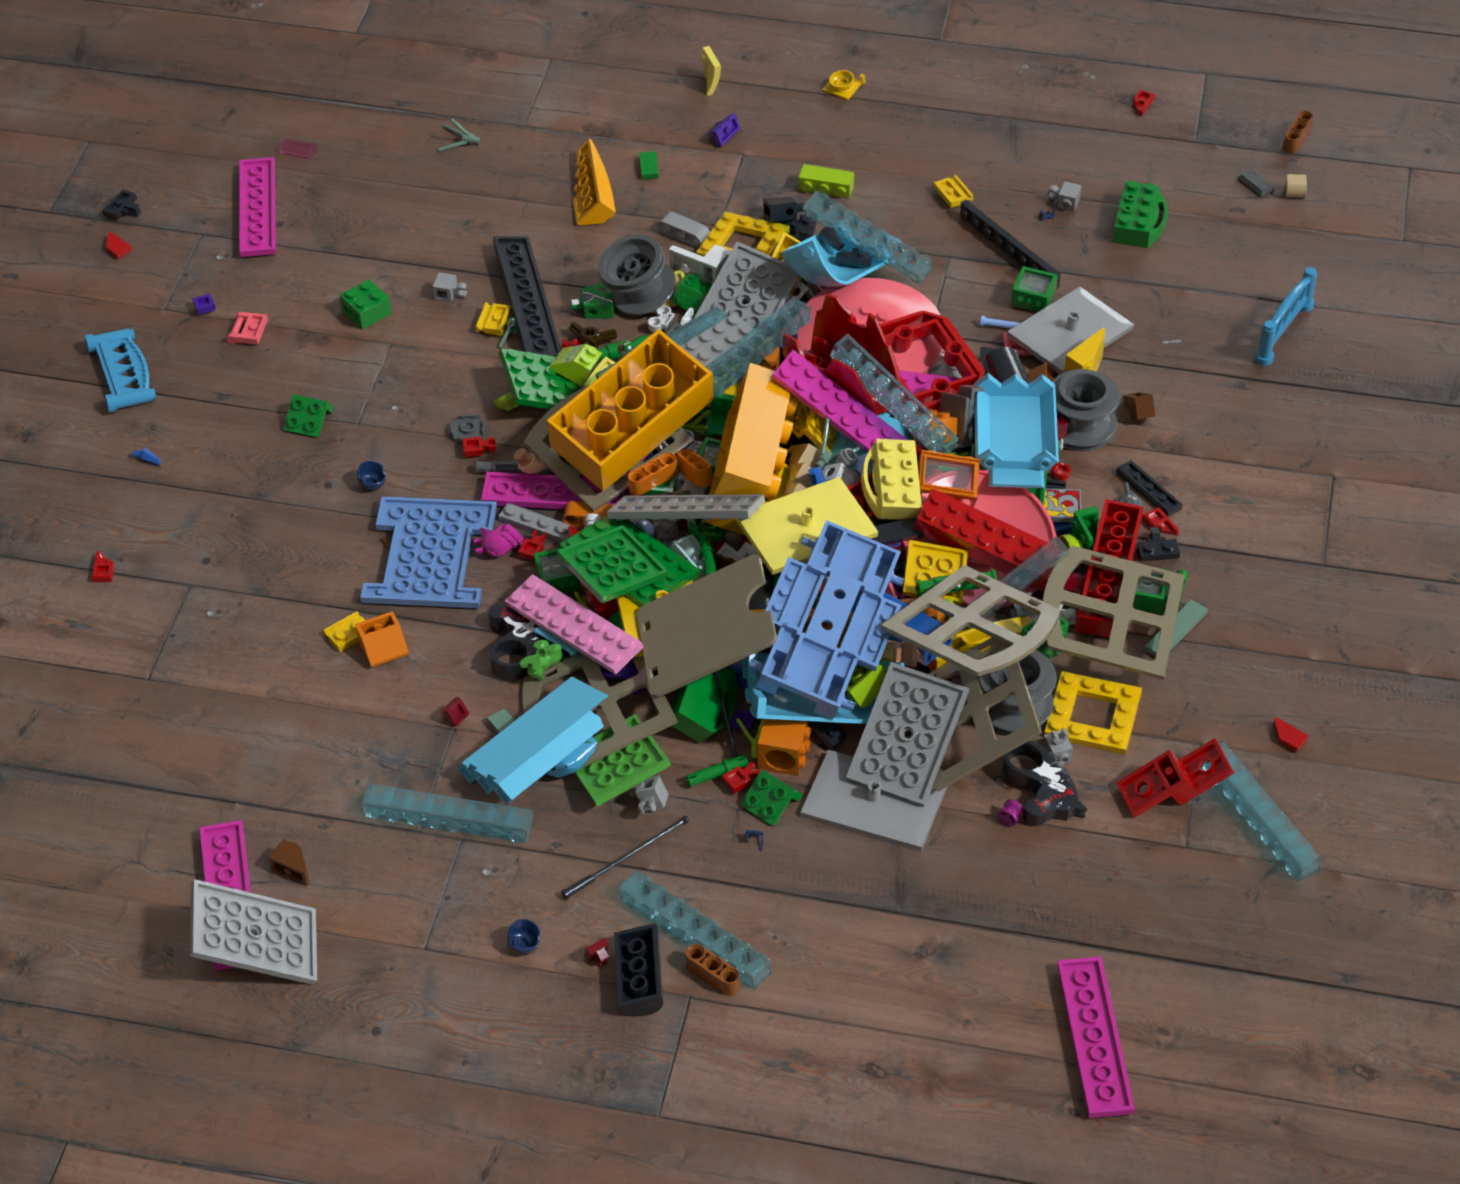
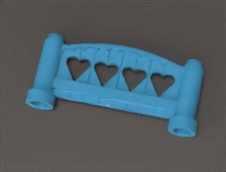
(1297, 300)
(120, 394)

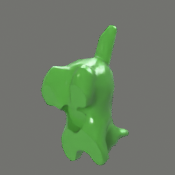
(543, 658)

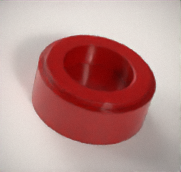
(1060, 471)

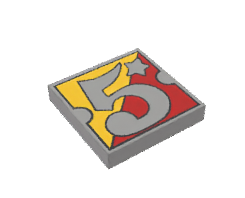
(1062, 504)

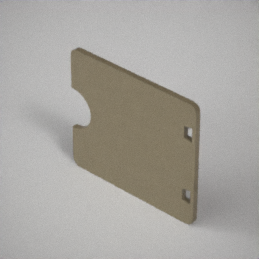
(704, 626)

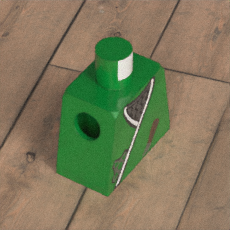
(595, 302)

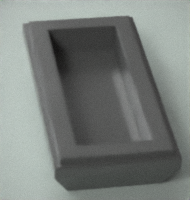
(1256, 183)

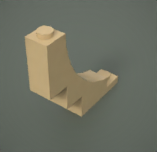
(801, 459)

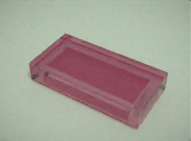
(298, 148)

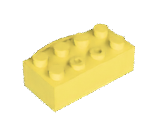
(894, 479)

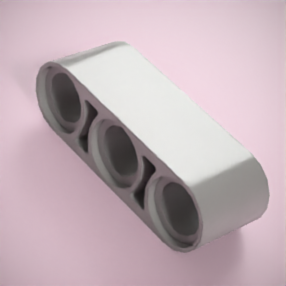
(683, 229)

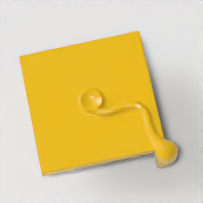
(843, 84)

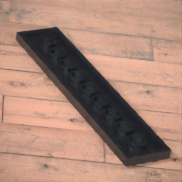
(526, 295)

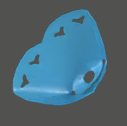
(574, 760)

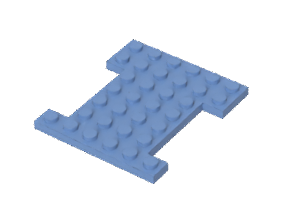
(429, 551)

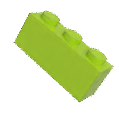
(826, 180)

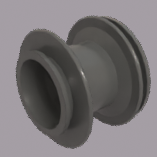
(637, 274)
(1088, 405)
(1040, 681)

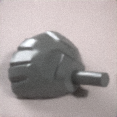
(1130, 497)

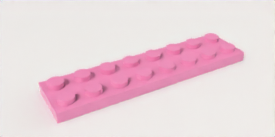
(574, 624)

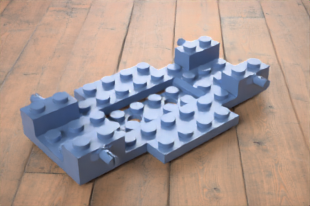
(811, 661)

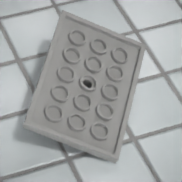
(750, 285)
(1066, 325)
(904, 707)
(867, 808)
(253, 932)

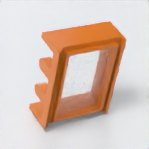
(949, 475)

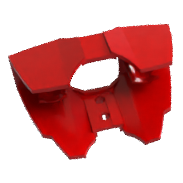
(832, 325)

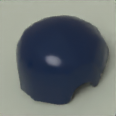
(371, 475)
(523, 936)

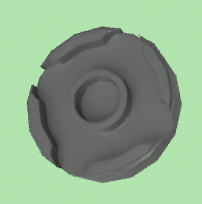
(467, 427)

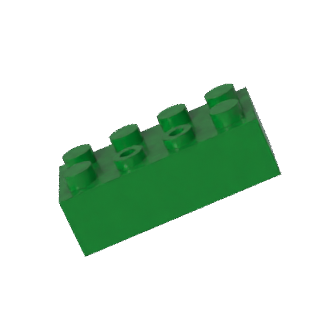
(1139, 214)
(699, 704)

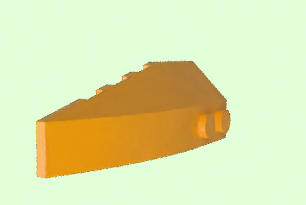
(594, 194)

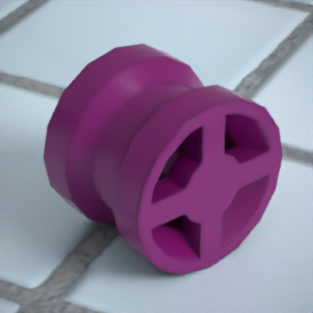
(1010, 812)

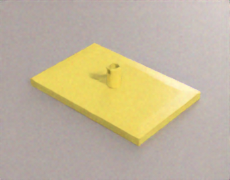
(782, 523)

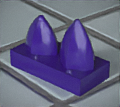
(725, 129)

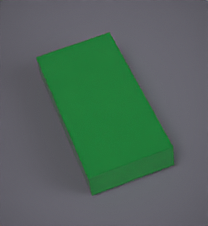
(649, 165)

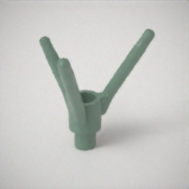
(466, 136)
(511, 328)
(825, 456)

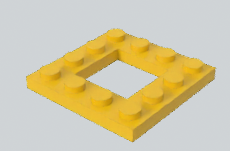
(733, 222)
(1112, 740)

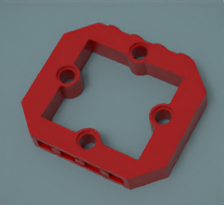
(957, 354)

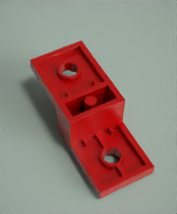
(1175, 777)

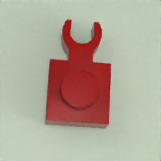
(475, 446)
(532, 546)
(740, 778)

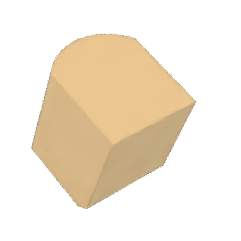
(1295, 186)

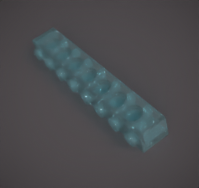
(916, 272)
(758, 344)
(895, 397)
(681, 920)

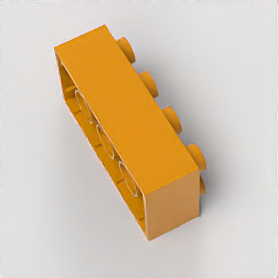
(630, 409)
(752, 440)

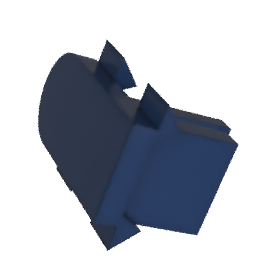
(1048, 215)
(757, 834)

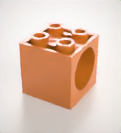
(783, 746)

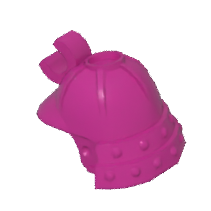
(498, 541)

